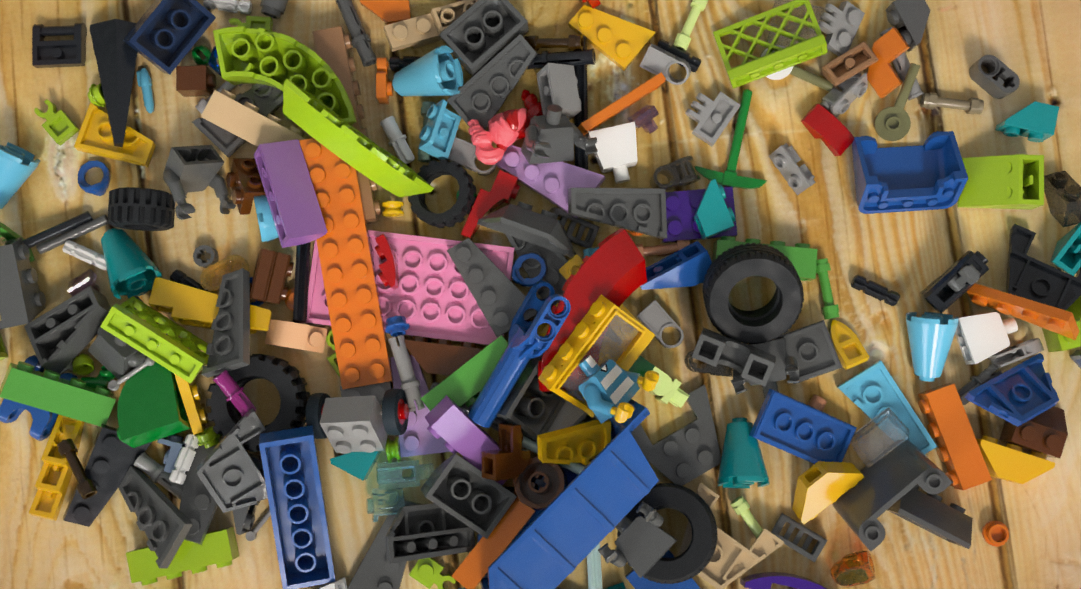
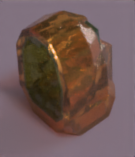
(854, 569)

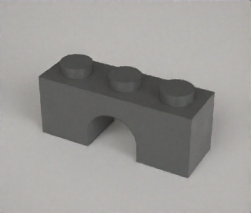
(747, 360)

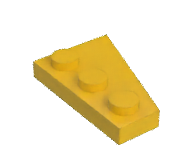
(191, 399)

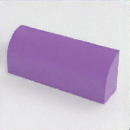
(290, 192)

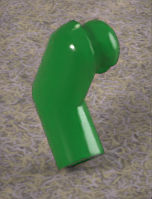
(102, 378)

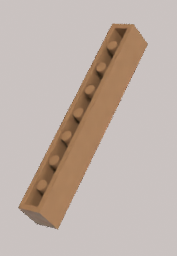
(333, 47)

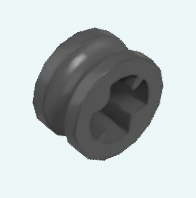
(197, 256)

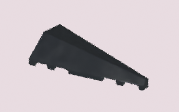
(116, 71)

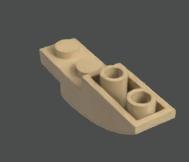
(424, 28)

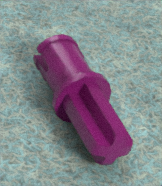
(234, 392)

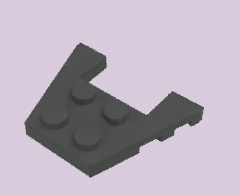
(688, 450)
(229, 469)

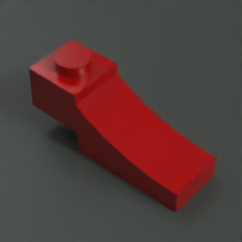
(502, 191)

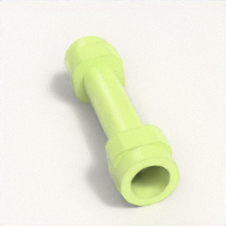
(683, 39)
(741, 508)

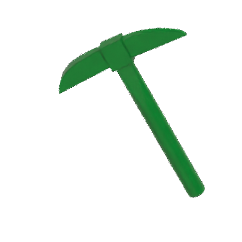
(729, 177)

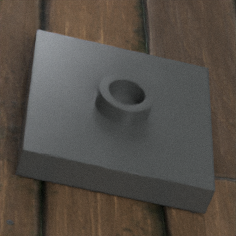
(812, 350)

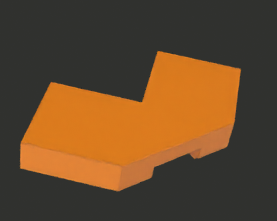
(389, 10)
(881, 73)

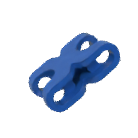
(43, 420)

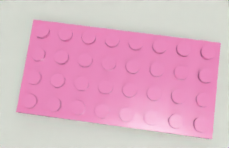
(428, 292)

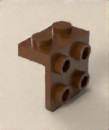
(245, 183)

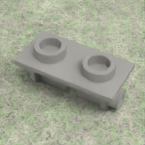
(852, 88)
(785, 161)

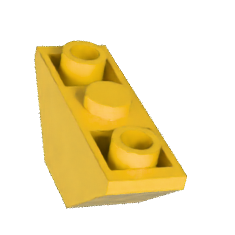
(1011, 463)
(823, 486)

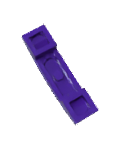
(765, 580)

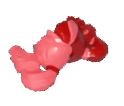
(503, 129)

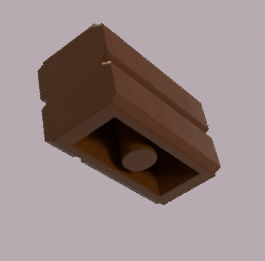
(270, 277)

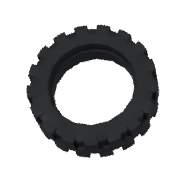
(463, 203)

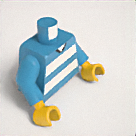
(611, 388)

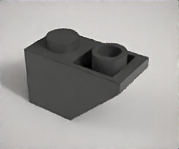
(909, 19)

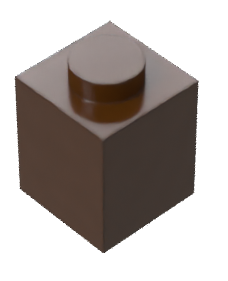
(195, 81)

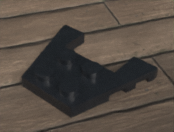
(1035, 279)

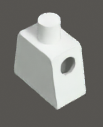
(616, 150)
(983, 335)

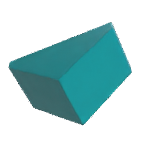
(1068, 251)
(357, 463)

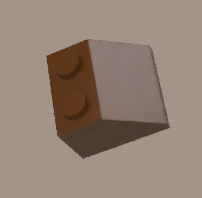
(1040, 434)

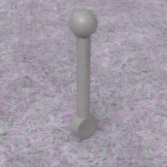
(114, 385)
(251, 535)

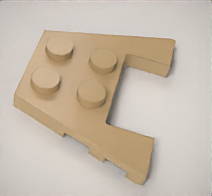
(730, 556)

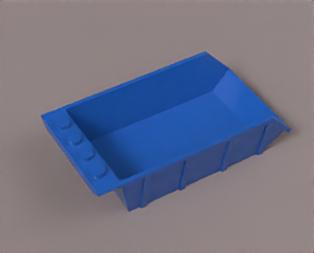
(579, 516)

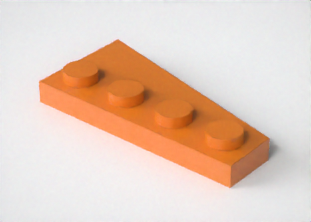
(1037, 313)

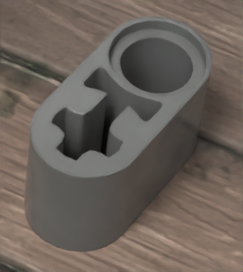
(996, 68)

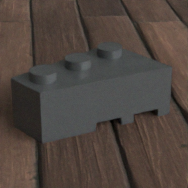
(19, 288)
(67, 328)

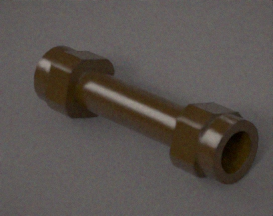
(573, 42)
(85, 486)

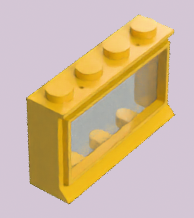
(603, 334)

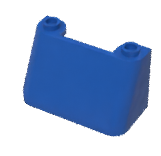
(908, 176)

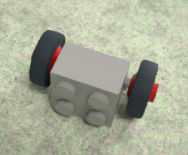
(357, 421)

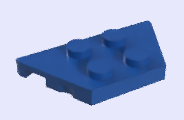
(1017, 393)

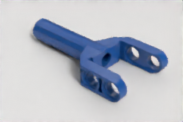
(522, 346)

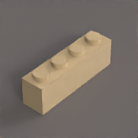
(245, 121)

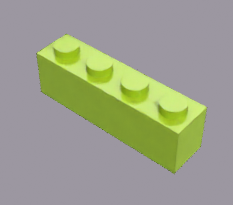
(217, 548)

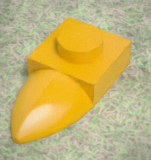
(847, 345)

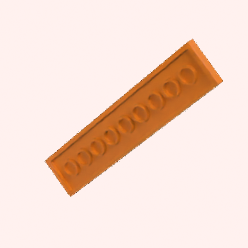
(348, 270)

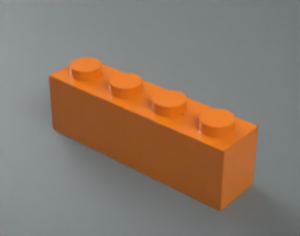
(954, 436)

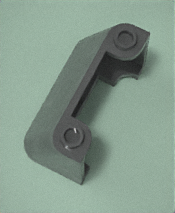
(885, 485)

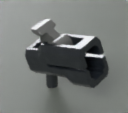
(955, 280)

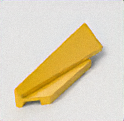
(196, 306)

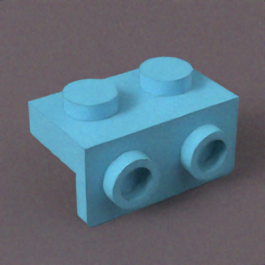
(439, 131)

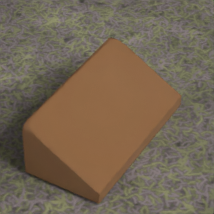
(849, 64)

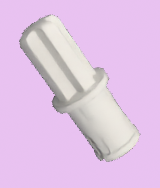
(397, 140)

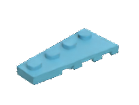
(875, 391)

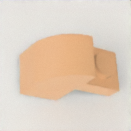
(296, 336)

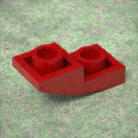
(828, 128)
(389, 268)

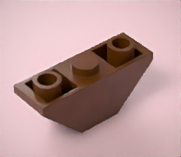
(441, 356)

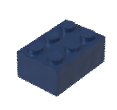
(169, 31)

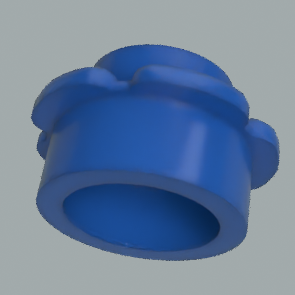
(396, 326)

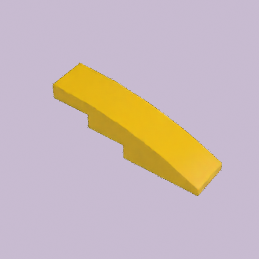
(55, 472)

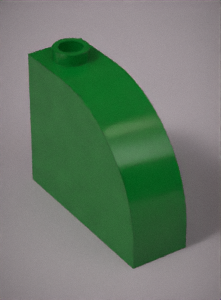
(150, 407)

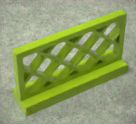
(782, 57)
(151, 341)

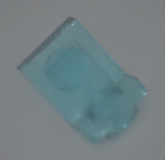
(384, 502)

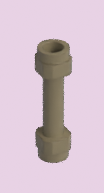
(972, 105)

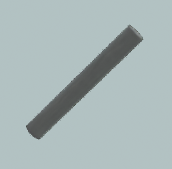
(72, 234)

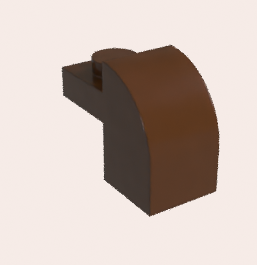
(510, 458)

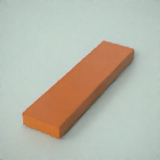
(621, 104)
(487, 550)

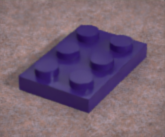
(681, 211)

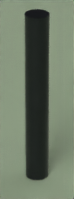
(58, 229)

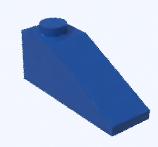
(679, 269)

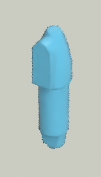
(144, 81)

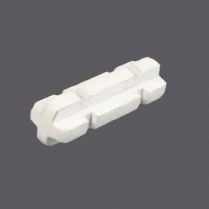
(243, 6)
(84, 254)
(184, 459)

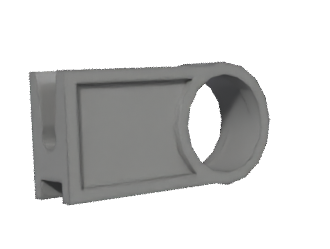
(659, 60)
(464, 155)
(657, 319)
(1017, 352)

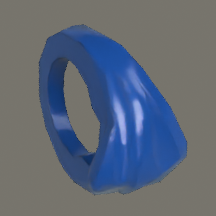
(99, 188)
(528, 282)

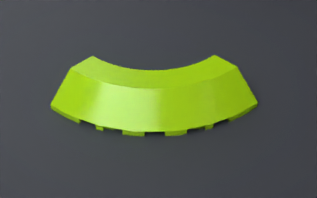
(273, 57)
(350, 143)

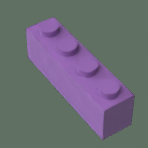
(460, 432)

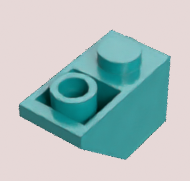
(1034, 121)
(712, 213)

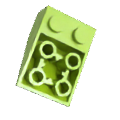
(1003, 182)

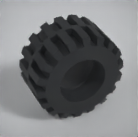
(141, 209)

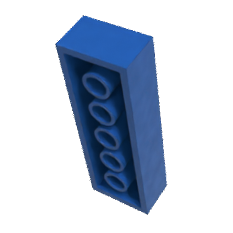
(297, 507)

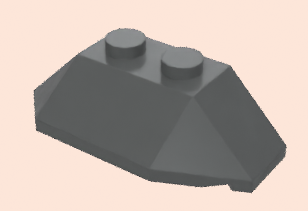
(531, 227)
(426, 533)

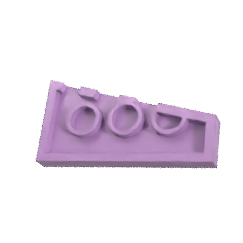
(548, 179)
(417, 438)

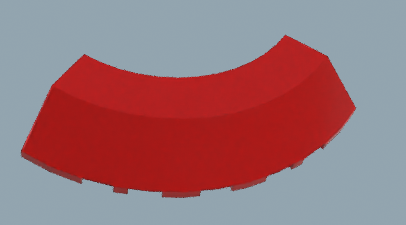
(611, 271)

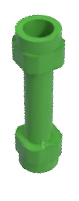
(829, 309)

